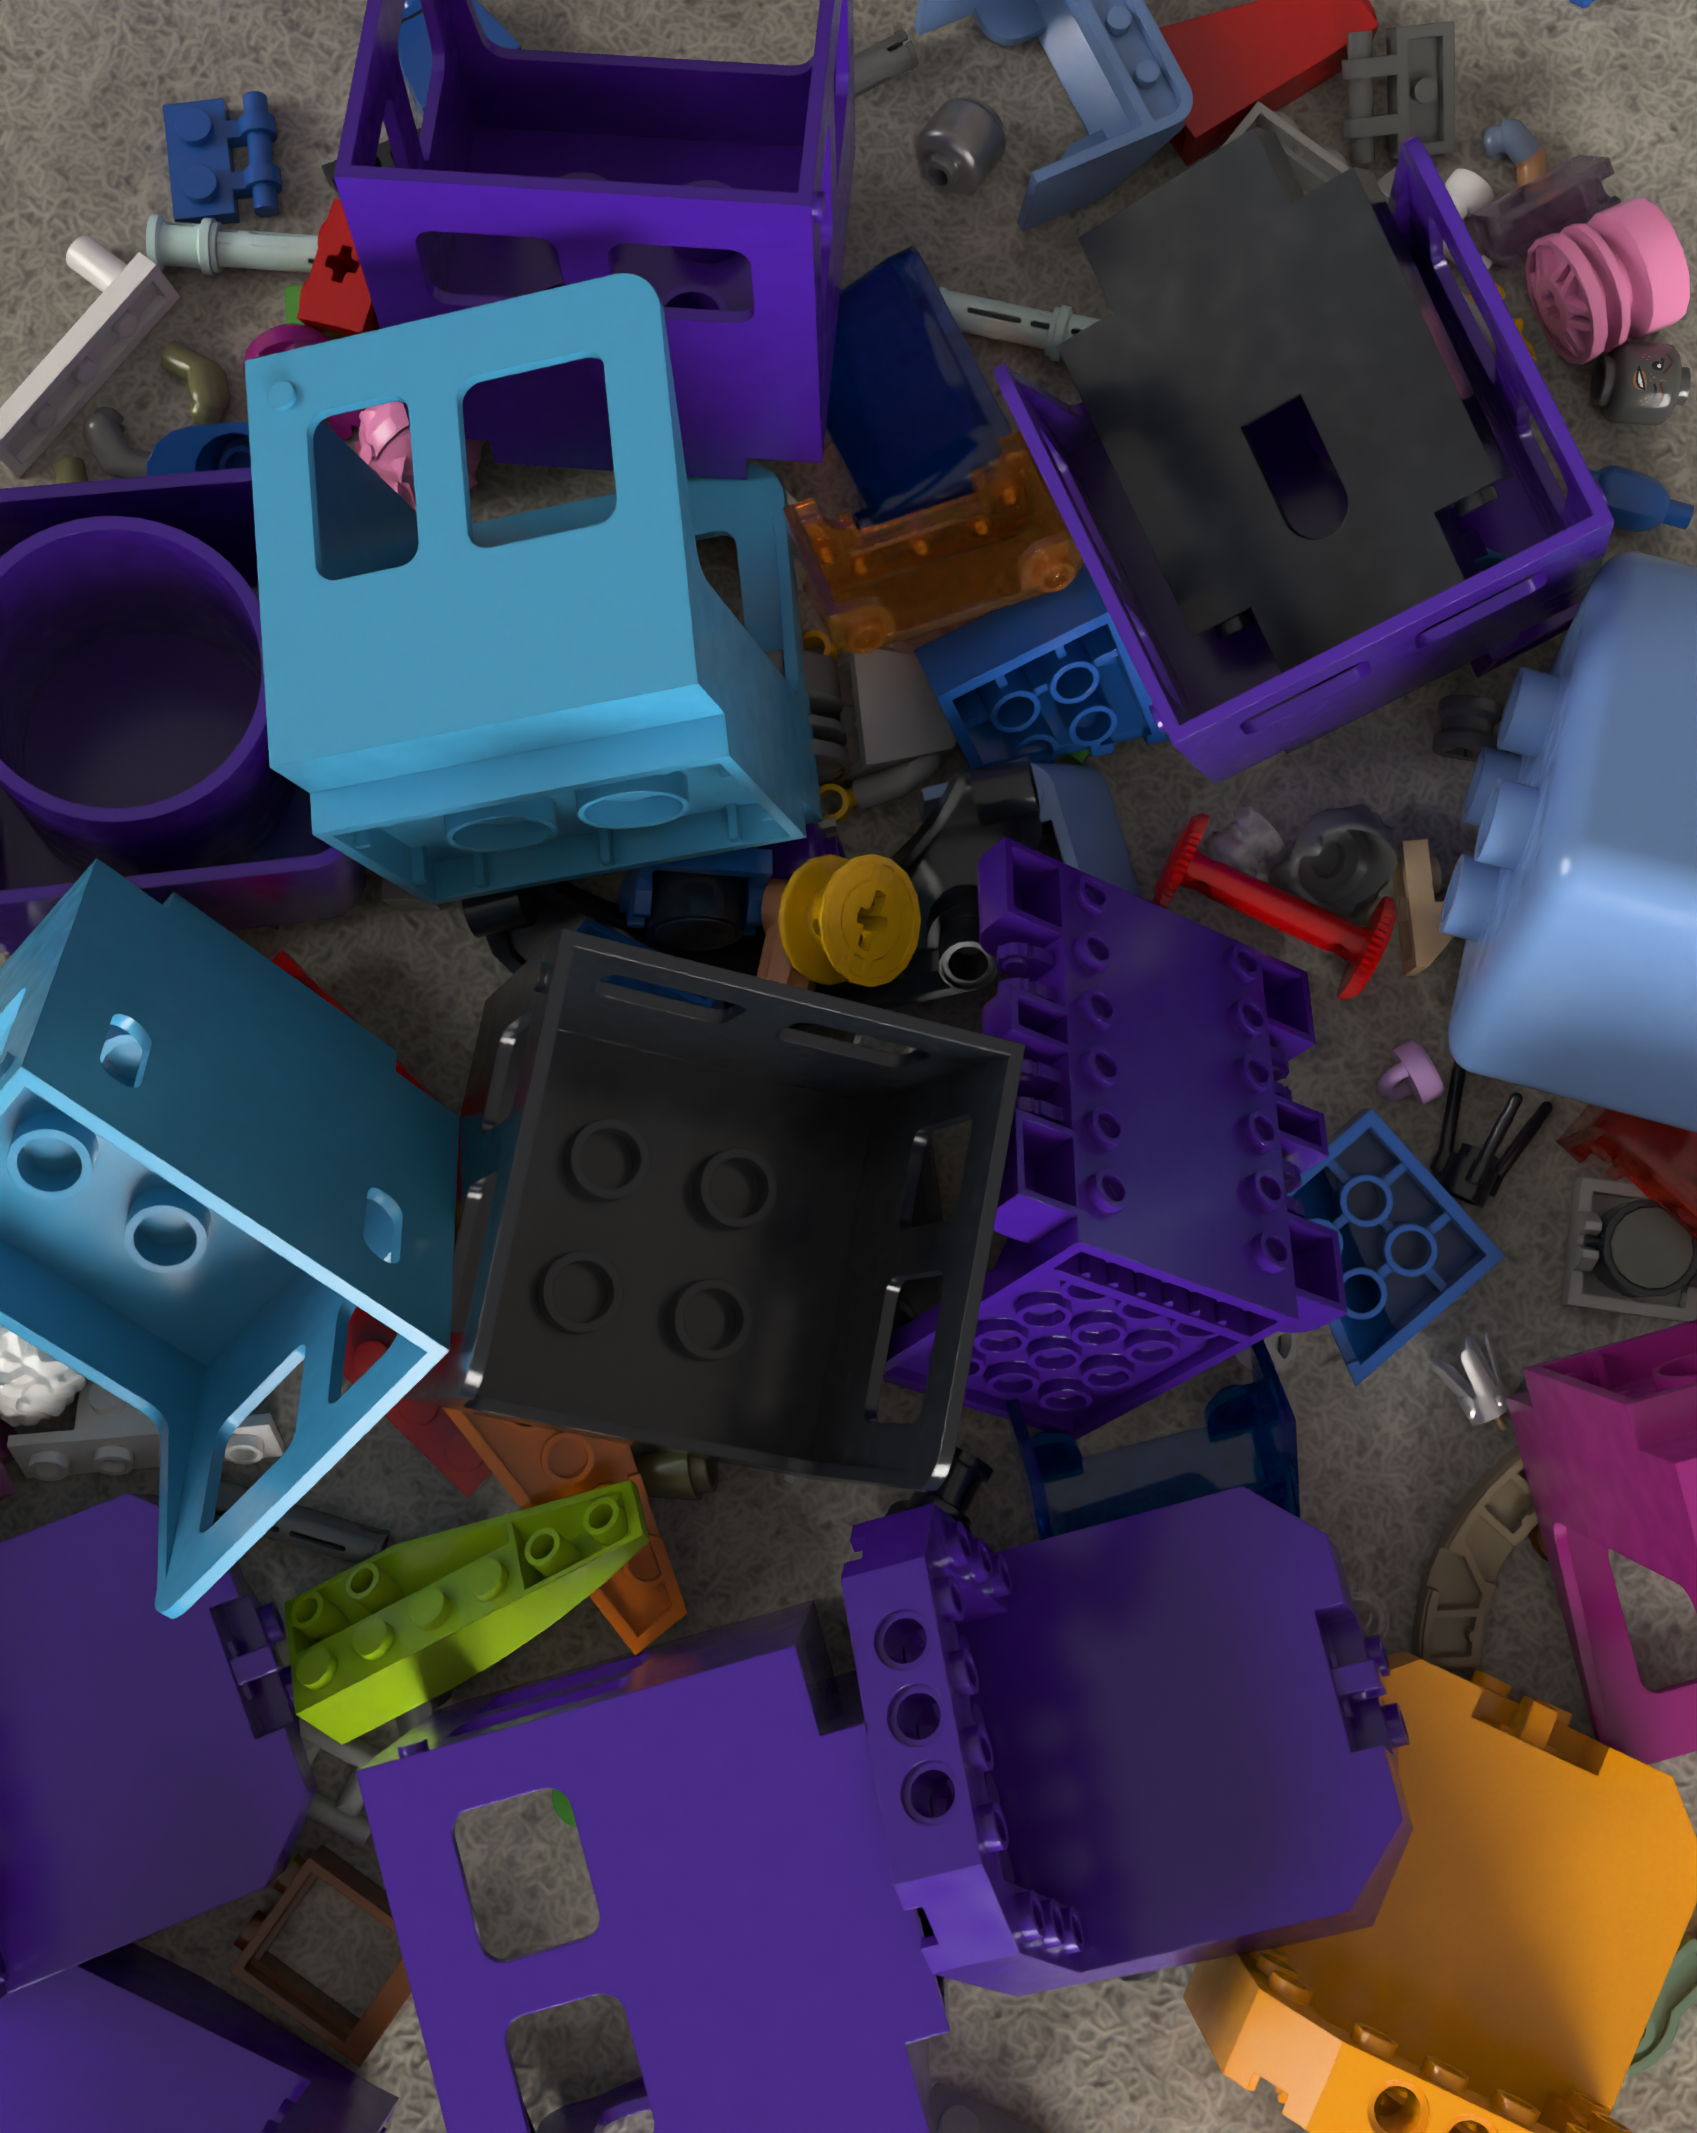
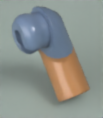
(1520, 145)

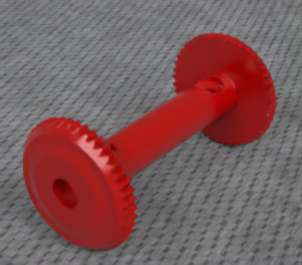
(1278, 908)

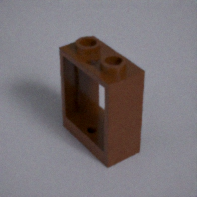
(294, 1993)

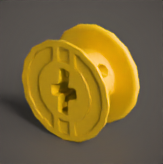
(849, 920)

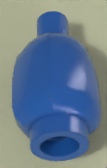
(1640, 500)

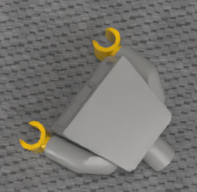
(889, 722)

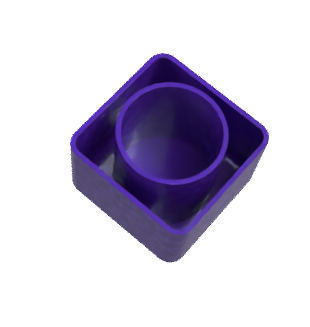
(145, 708)

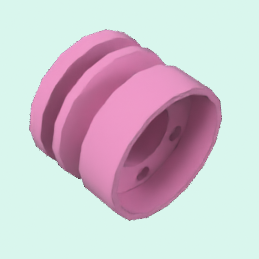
(1608, 280)

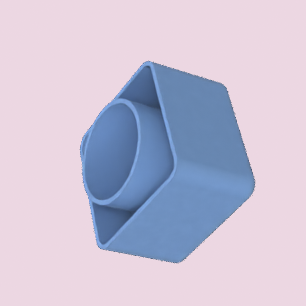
(1589, 861)

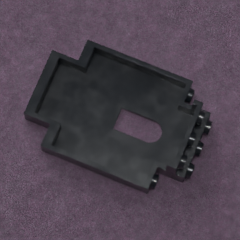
(1227, 308)

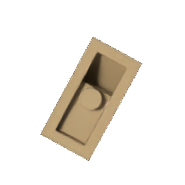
(1418, 916)

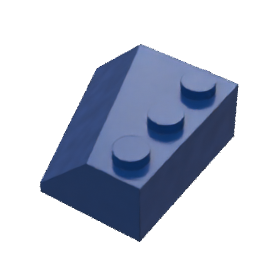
(1039, 680)
(1400, 1240)

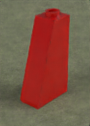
(1257, 54)

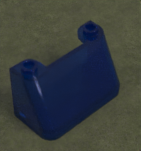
(907, 395)

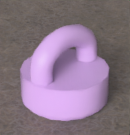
(1416, 1070)

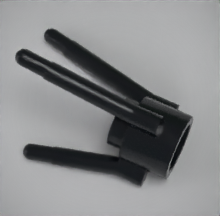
(1473, 1171)

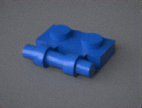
(202, 160)

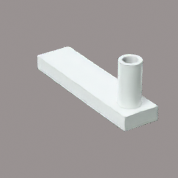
(88, 354)

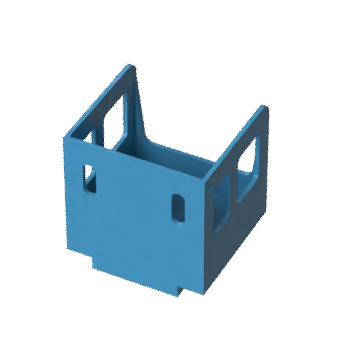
(533, 680)
(208, 1196)

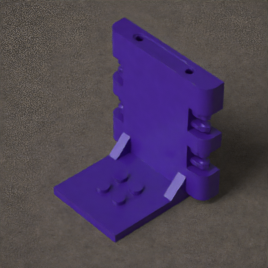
(1136, 1155)

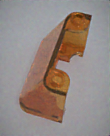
(936, 562)

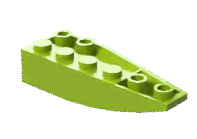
(450, 1606)

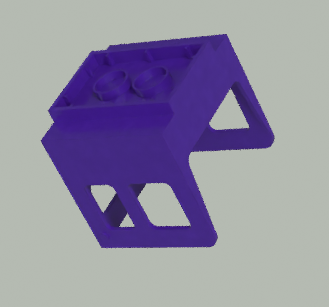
(598, 165)
(1227, 696)
(730, 1881)

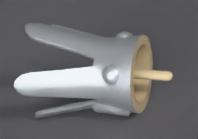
(1488, 1393)

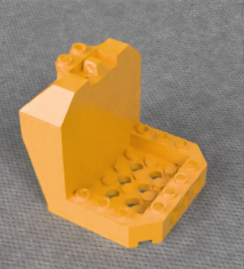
(1507, 1946)

